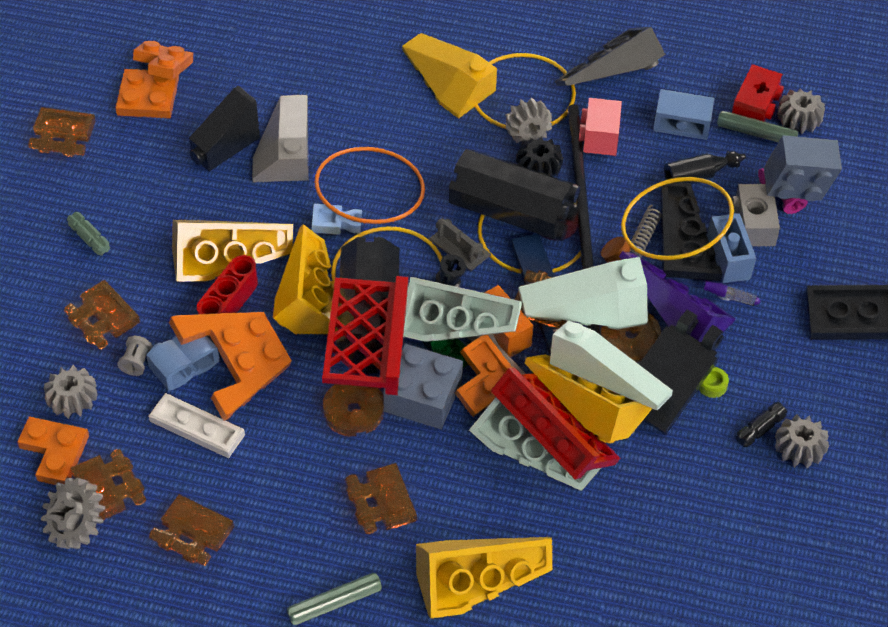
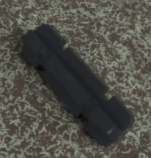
(761, 424)

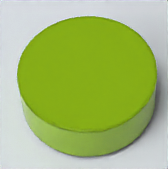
(715, 383)

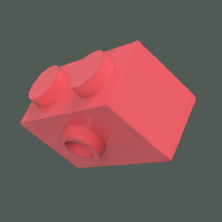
(600, 126)

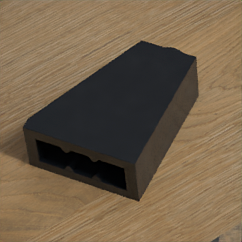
(226, 130)

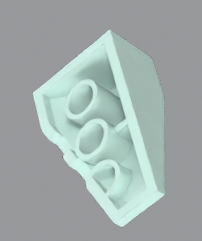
(598, 295)
(452, 312)
(600, 362)
(507, 436)

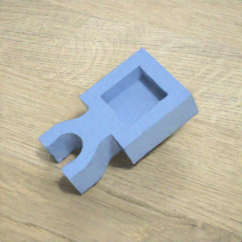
(329, 222)

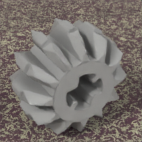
(801, 110)
(528, 121)
(70, 391)
(801, 441)

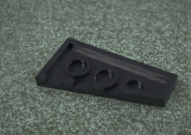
(685, 233)

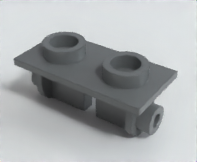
(457, 243)

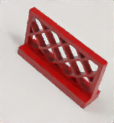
(391, 341)
(552, 424)

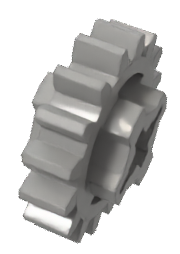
(72, 513)

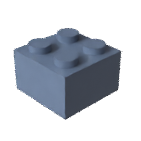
(802, 168)
(425, 386)

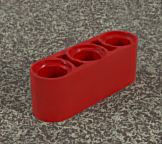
(231, 287)

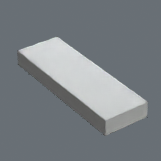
(197, 425)

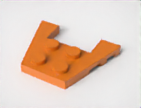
(247, 348)

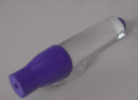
(728, 293)

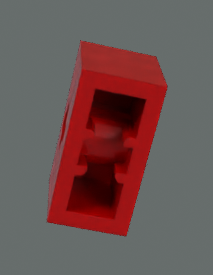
(758, 94)

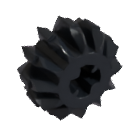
(540, 156)

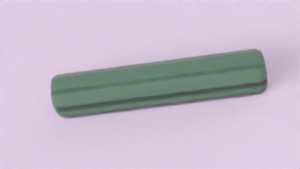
(753, 126)
(334, 598)

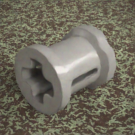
(134, 355)

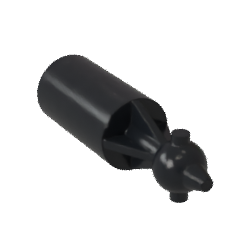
(702, 166)

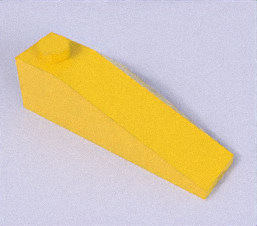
(452, 73)
(206, 247)
(305, 288)
(595, 407)
(466, 572)

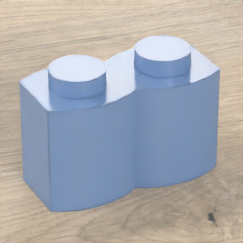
(178, 363)

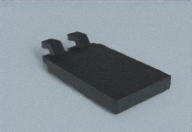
(847, 312)
(681, 365)

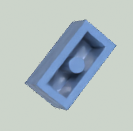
(683, 114)
(733, 250)

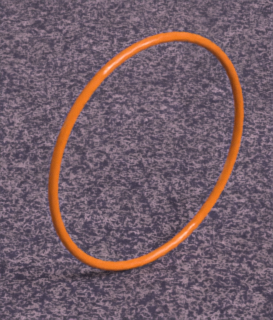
(369, 221)

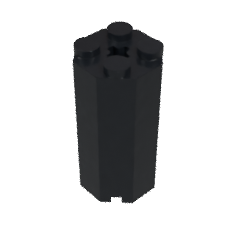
(514, 194)
(372, 262)

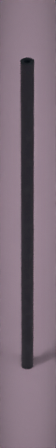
(582, 202)

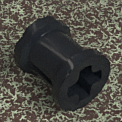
(446, 270)

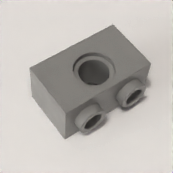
(757, 213)

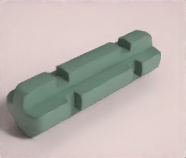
(88, 233)

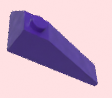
(672, 300)

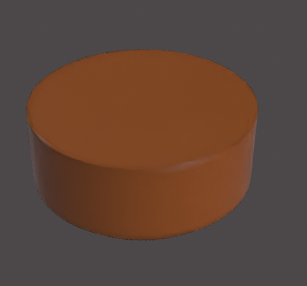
(613, 249)

